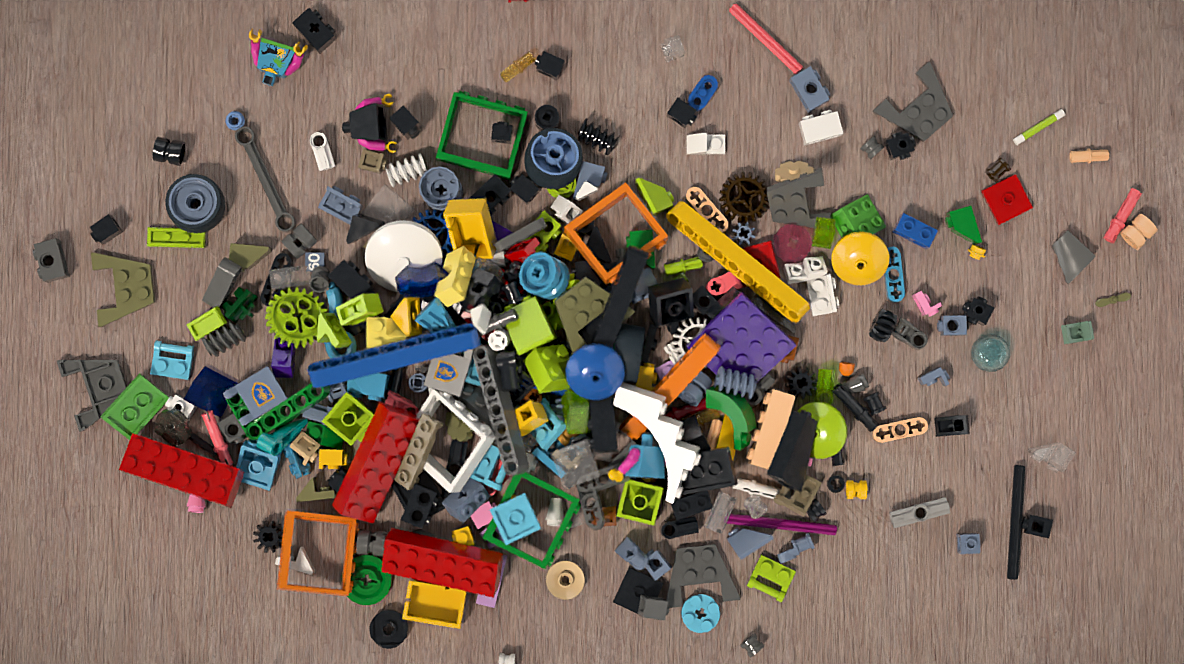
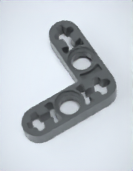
(592, 492)

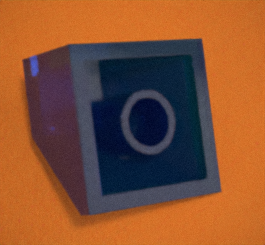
(208, 390)

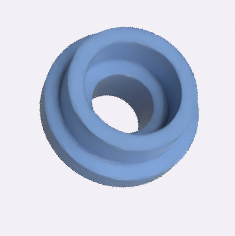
(231, 116)

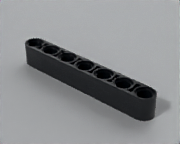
(620, 297)

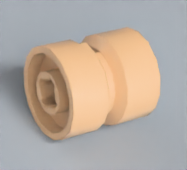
(1140, 229)

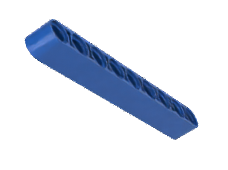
(394, 355)

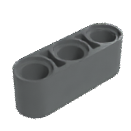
(222, 283)

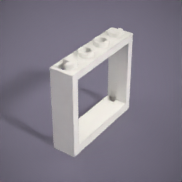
(432, 466)

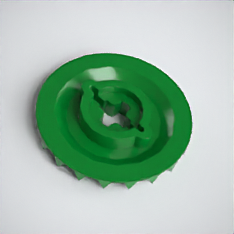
(374, 591)

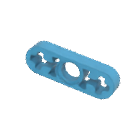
(900, 288)

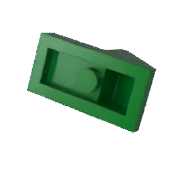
(324, 435)

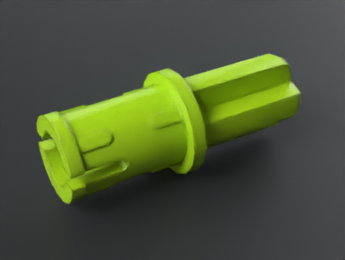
(683, 266)

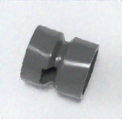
(305, 238)
(371, 542)

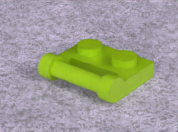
(774, 572)

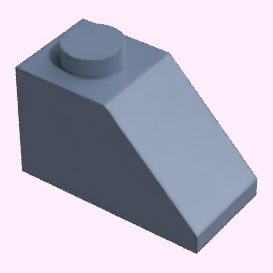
(592, 174)

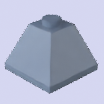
(747, 541)

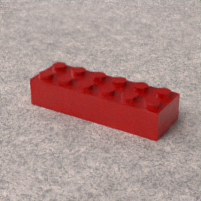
(376, 463)
(182, 470)
(442, 562)

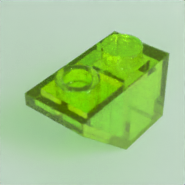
(575, 412)

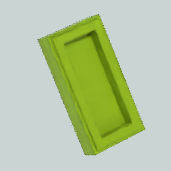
(206, 323)

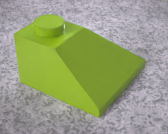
(654, 196)
(349, 418)

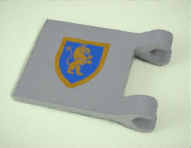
(449, 373)

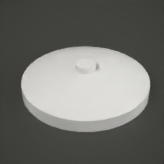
(397, 246)

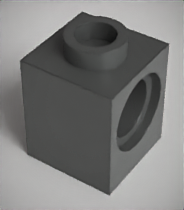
(225, 428)
(653, 607)

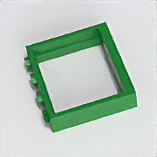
(498, 106)
(557, 541)

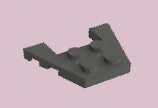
(924, 114)
(789, 200)
(103, 382)
(699, 566)

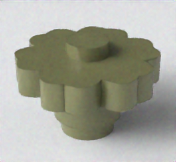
(457, 427)

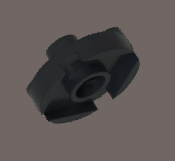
(380, 636)

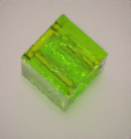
(823, 232)

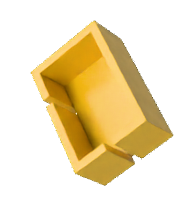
(471, 225)
(434, 604)

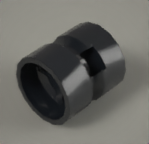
(546, 117)
(171, 151)

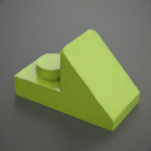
(331, 331)

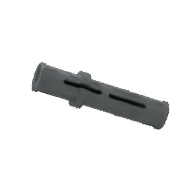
(499, 321)

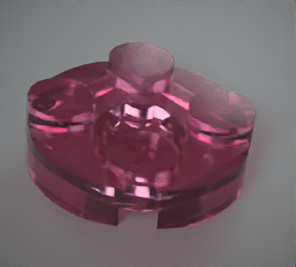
(781, 240)

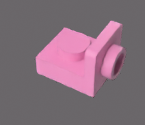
(923, 301)

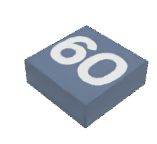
(314, 259)

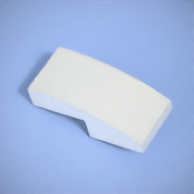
(809, 269)

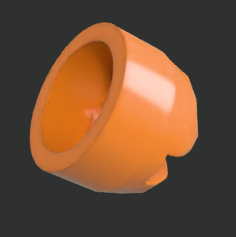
(846, 368)

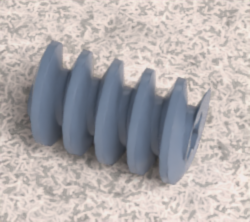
(735, 381)

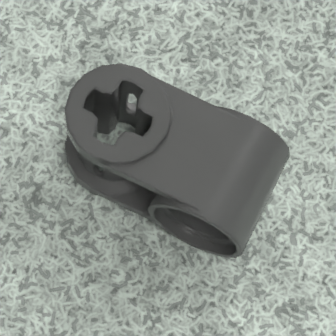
(908, 334)

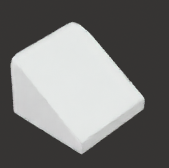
(586, 190)
(481, 318)

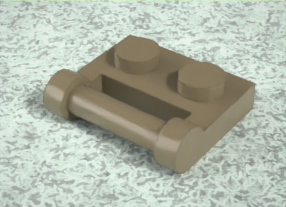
(801, 500)

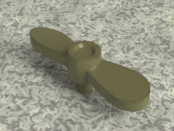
(1113, 299)

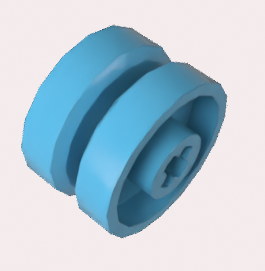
(544, 275)

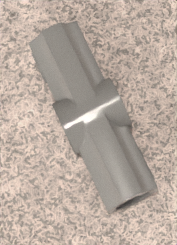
(931, 510)

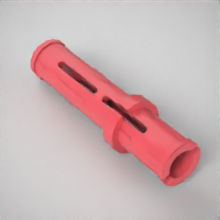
(1120, 219)
(220, 446)

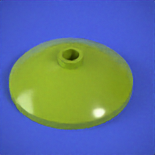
(830, 429)

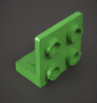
(858, 217)

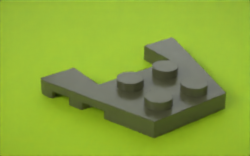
(132, 286)
(579, 307)

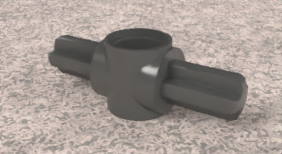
(761, 387)

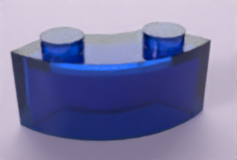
(420, 281)

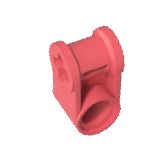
(725, 282)
(401, 402)

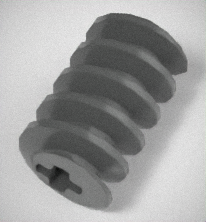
(224, 339)

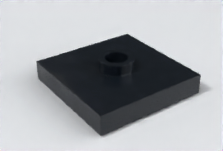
(633, 586)

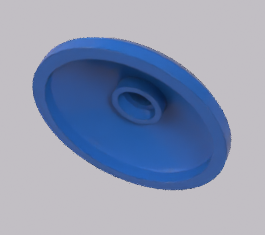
(591, 361)

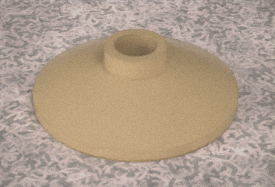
(565, 590)

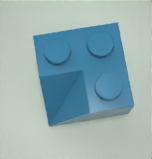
(373, 385)

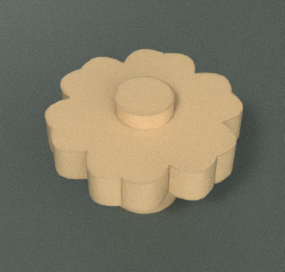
(792, 170)

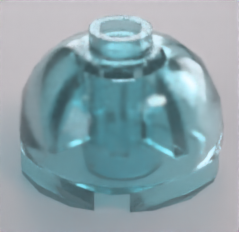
(990, 353)

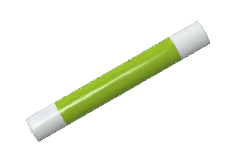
(1038, 127)

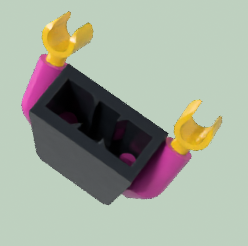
(369, 124)

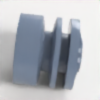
(434, 181)

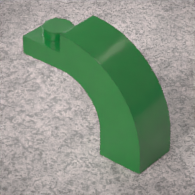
(737, 410)

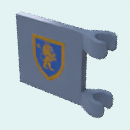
(259, 392)

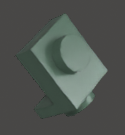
(1077, 332)

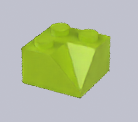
(548, 367)
(639, 502)

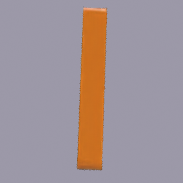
(676, 380)

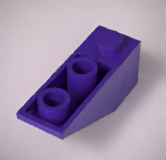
(283, 358)

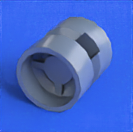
(693, 392)

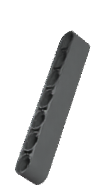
(504, 419)

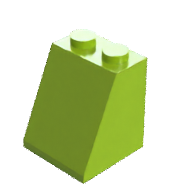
(532, 328)

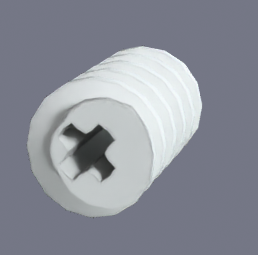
(406, 170)

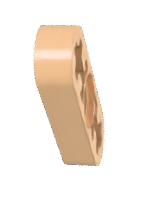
(694, 202)
(884, 427)

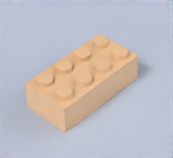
(771, 427)

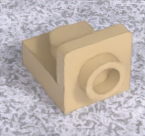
(306, 447)

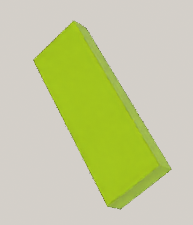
(174, 238)

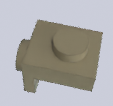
(372, 161)

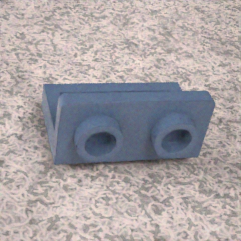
(340, 205)

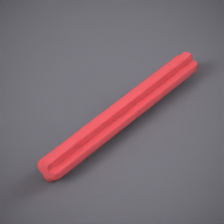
(765, 38)

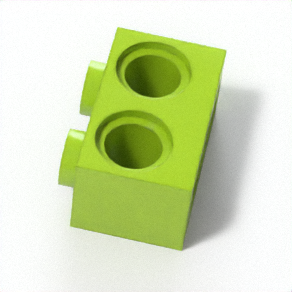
(546, 236)
(359, 309)

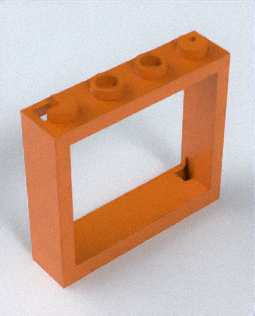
(598, 209)
(350, 549)

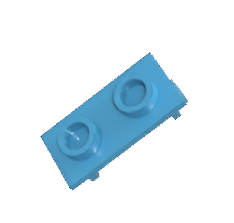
(296, 467)

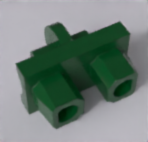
(241, 307)

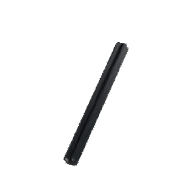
(1015, 522)

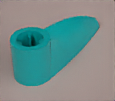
(280, 438)

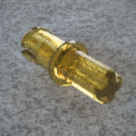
(517, 67)
(707, 416)

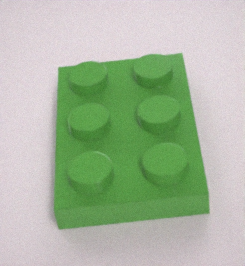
(135, 406)

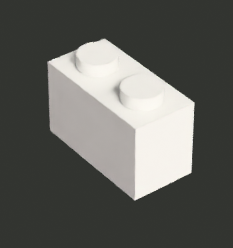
(820, 128)

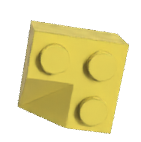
(382, 332)

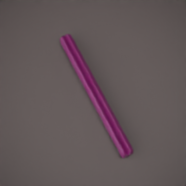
(783, 524)

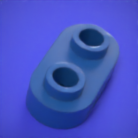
(702, 93)

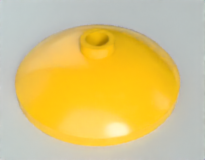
(860, 248)

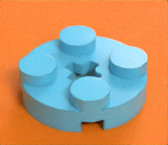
(695, 603)

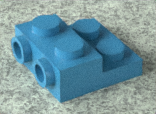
(257, 465)

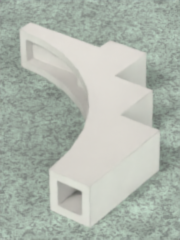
(650, 410)

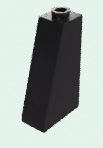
(794, 451)

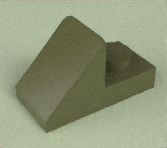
(310, 492)

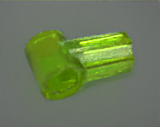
(825, 384)

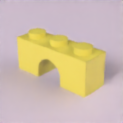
(460, 267)

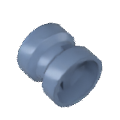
(417, 386)

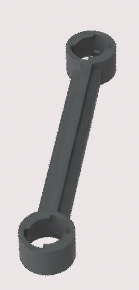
(265, 179)

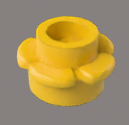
(977, 252)

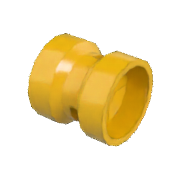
(856, 489)

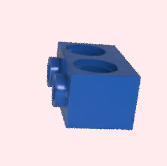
(914, 231)

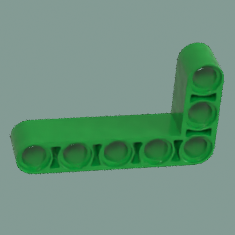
(278, 412)

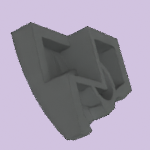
(1071, 255)

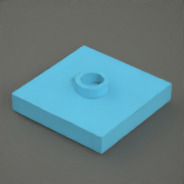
(515, 518)

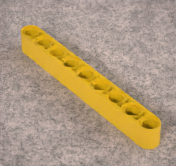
(738, 261)

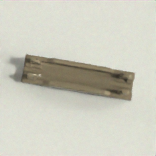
(418, 451)

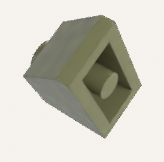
(247, 255)

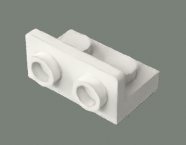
(822, 295)

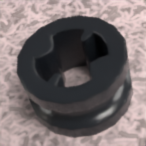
(840, 480)

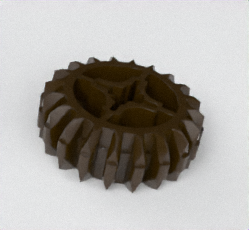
(741, 189)

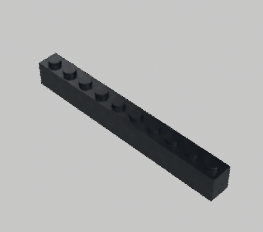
(602, 411)

